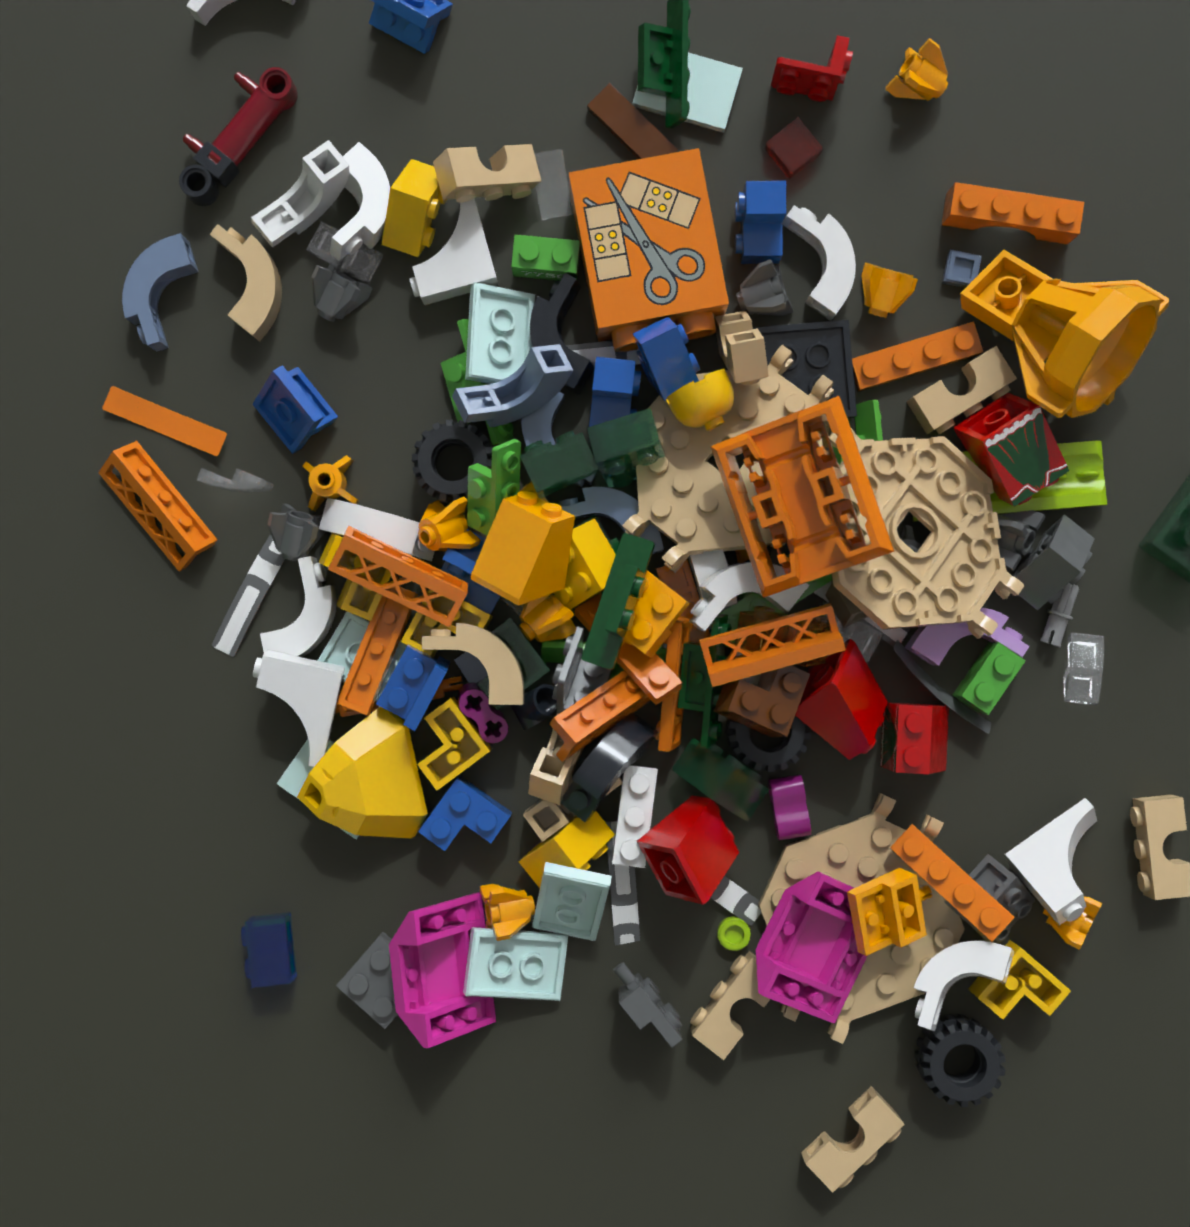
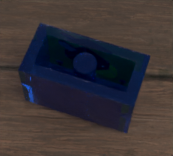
(269, 949)

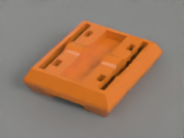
(802, 497)

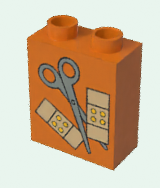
(648, 246)

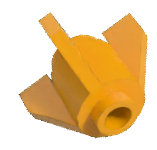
(922, 74)
(885, 289)
(337, 484)
(446, 527)
(546, 619)
(506, 910)
(1076, 930)

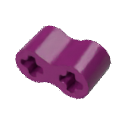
(482, 713)
(789, 807)

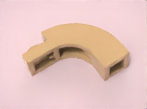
(263, 291)
(502, 667)

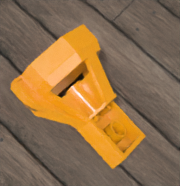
(1084, 329)

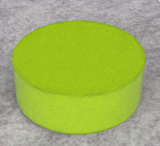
(733, 933)

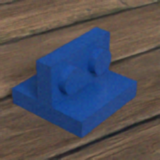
(410, 20)
(293, 407)
(461, 564)
(413, 685)

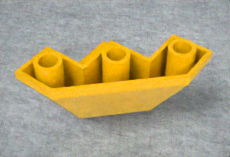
(369, 780)

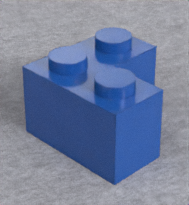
(761, 216)
(666, 356)
(613, 389)
(464, 806)

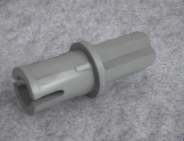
(1060, 616)

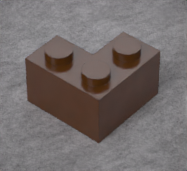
(769, 705)

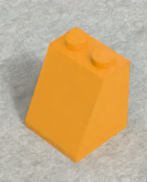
(525, 549)

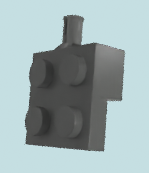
(371, 982)
(643, 1004)

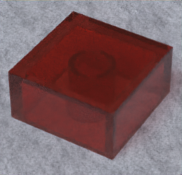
(793, 148)

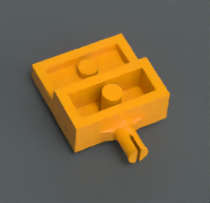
(654, 615)
(888, 911)

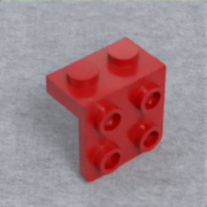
(812, 79)

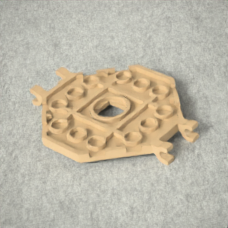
(685, 492)
(958, 559)
(856, 856)

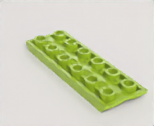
(1076, 489)

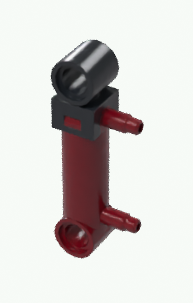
(221, 158)

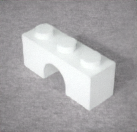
(634, 815)

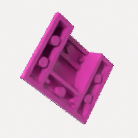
(810, 948)
(430, 971)

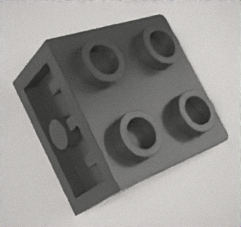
(576, 677)
(1005, 889)

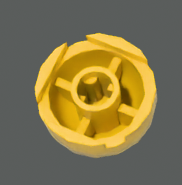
(703, 401)

